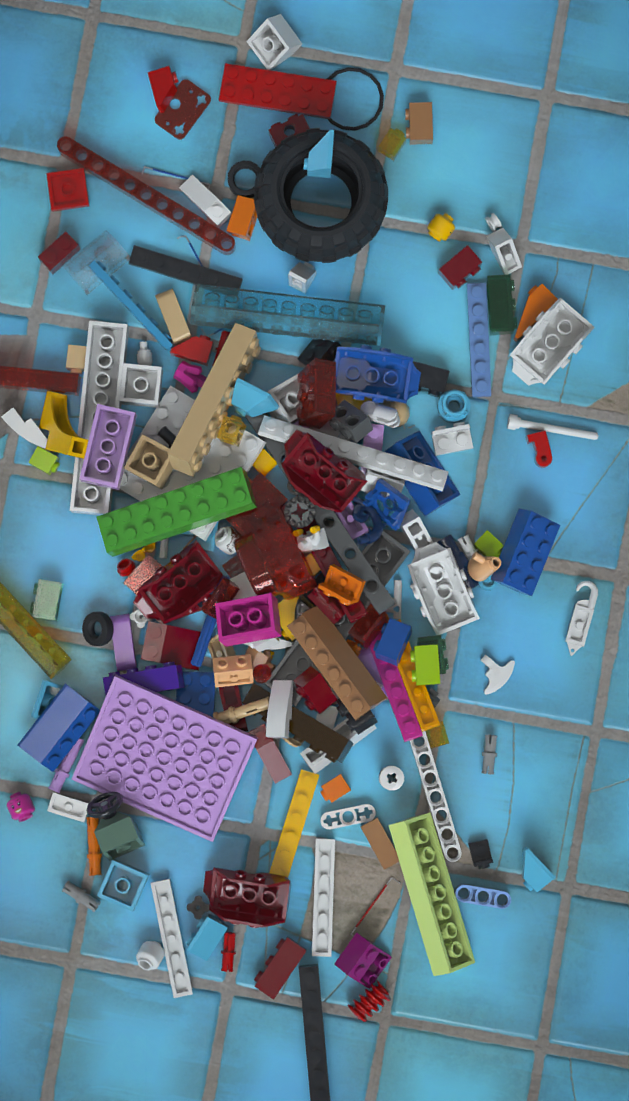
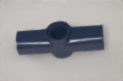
(462, 562)

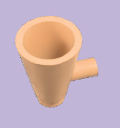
(482, 567)

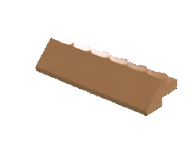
(337, 662)

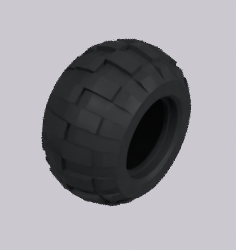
(353, 165)

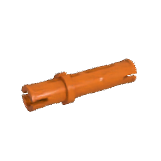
(93, 847)

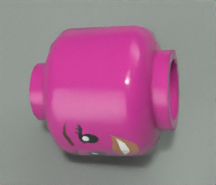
(20, 806)

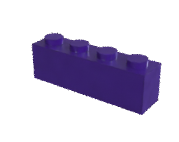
(152, 678)

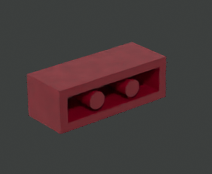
(279, 967)

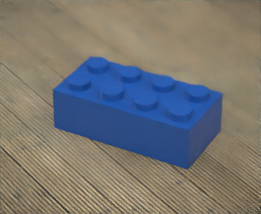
(525, 551)

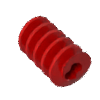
(370, 1001)

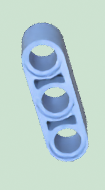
(491, 901)

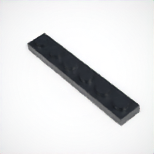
(181, 269)

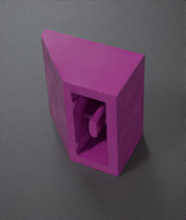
(362, 960)

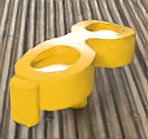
(140, 554)

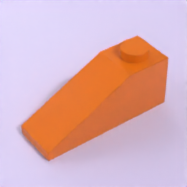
(539, 300)

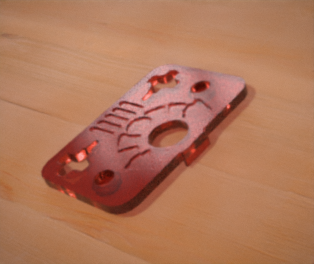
(186, 113)

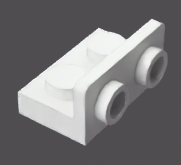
(452, 439)

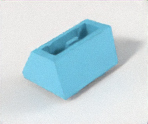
(207, 937)

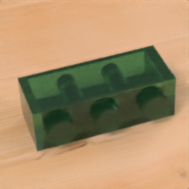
(501, 304)

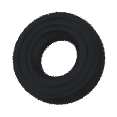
(106, 625)

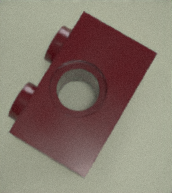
(294, 122)

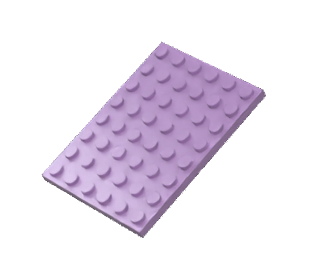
(164, 758)

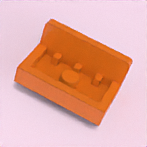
(342, 585)

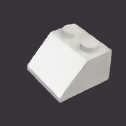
(274, 42)

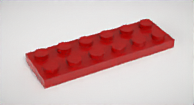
(277, 91)

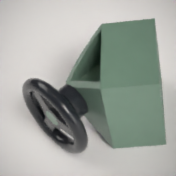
(116, 831)

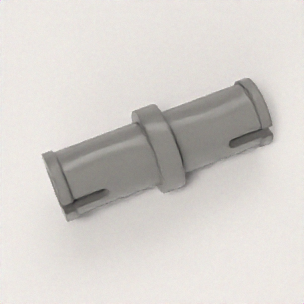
(489, 754)
(81, 896)

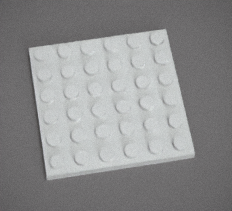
(220, 459)

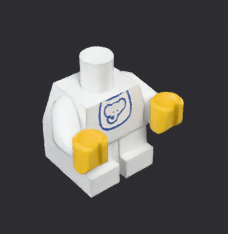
(313, 540)

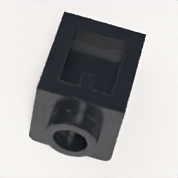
(480, 854)

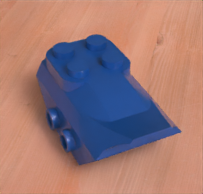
(375, 374)

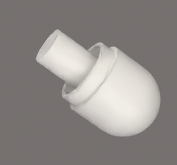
(144, 355)

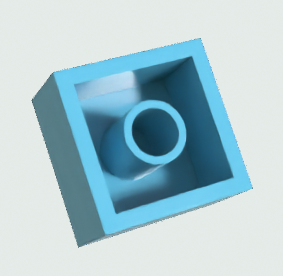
(123, 885)

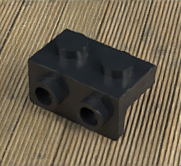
(319, 349)

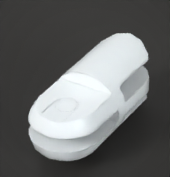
(381, 413)

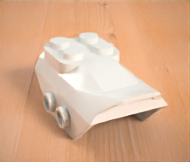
(549, 343)
(441, 588)

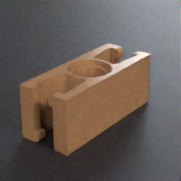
(380, 843)

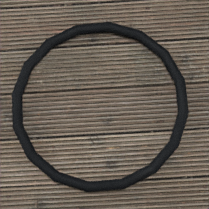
(380, 104)

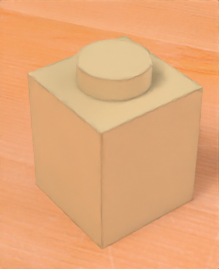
(76, 358)

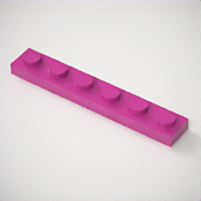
(397, 697)

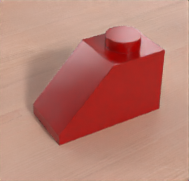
(163, 86)
(194, 350)

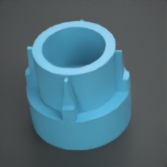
(453, 396)

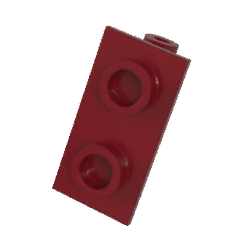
(328, 605)

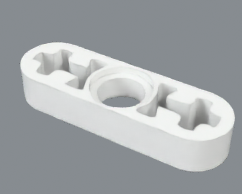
(363, 818)

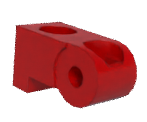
(541, 447)

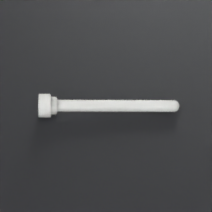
(515, 422)

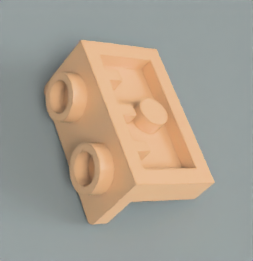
(233, 670)

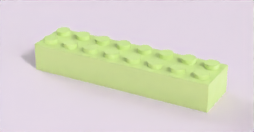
(432, 894)

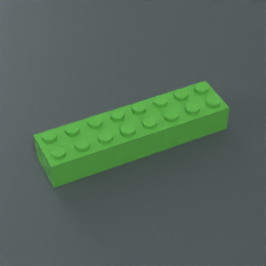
(176, 511)

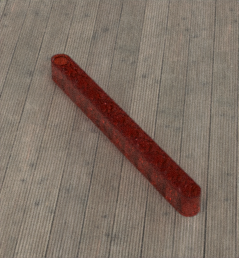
(140, 188)

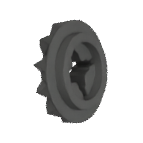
(293, 519)

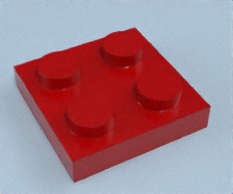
(67, 189)

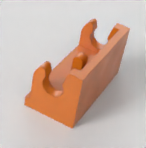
(243, 218)

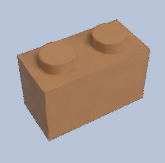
(420, 123)

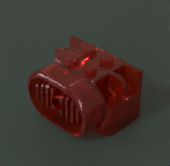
(274, 560)

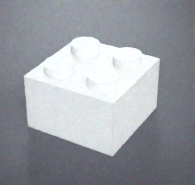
(141, 385)

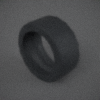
(231, 176)

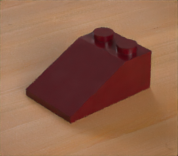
(170, 644)

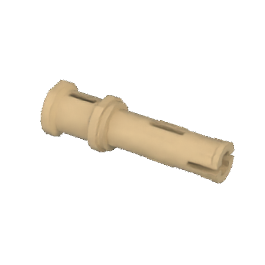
(234, 714)

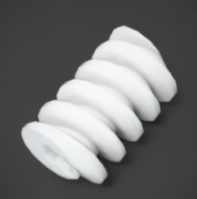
(399, 776)

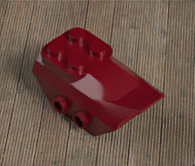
(321, 474)
(178, 585)
(247, 897)

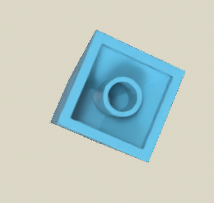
(320, 157)
(251, 400)
(534, 871)

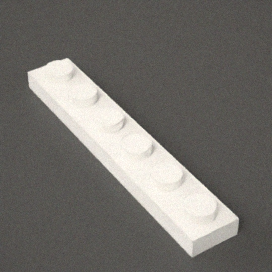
(323, 897)
(171, 938)

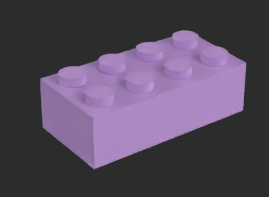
(108, 447)

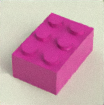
(248, 619)

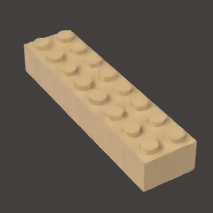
(214, 400)

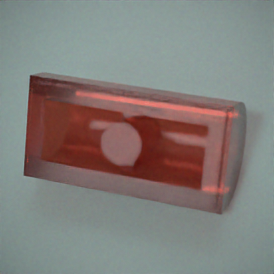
(224, 592)

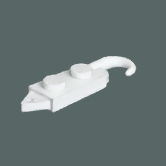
(581, 618)

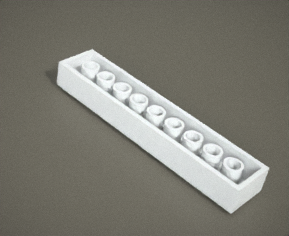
(101, 385)

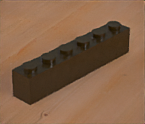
(308, 729)

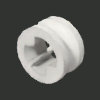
(493, 222)

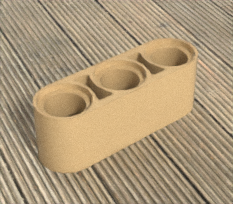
(173, 316)

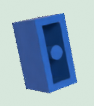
(393, 641)

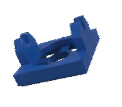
(396, 518)

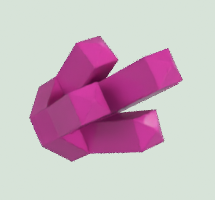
(190, 376)

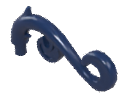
(357, 513)

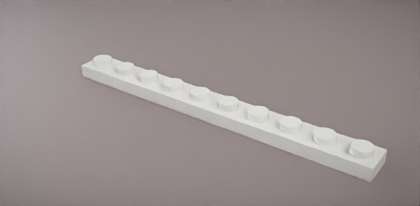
(361, 455)

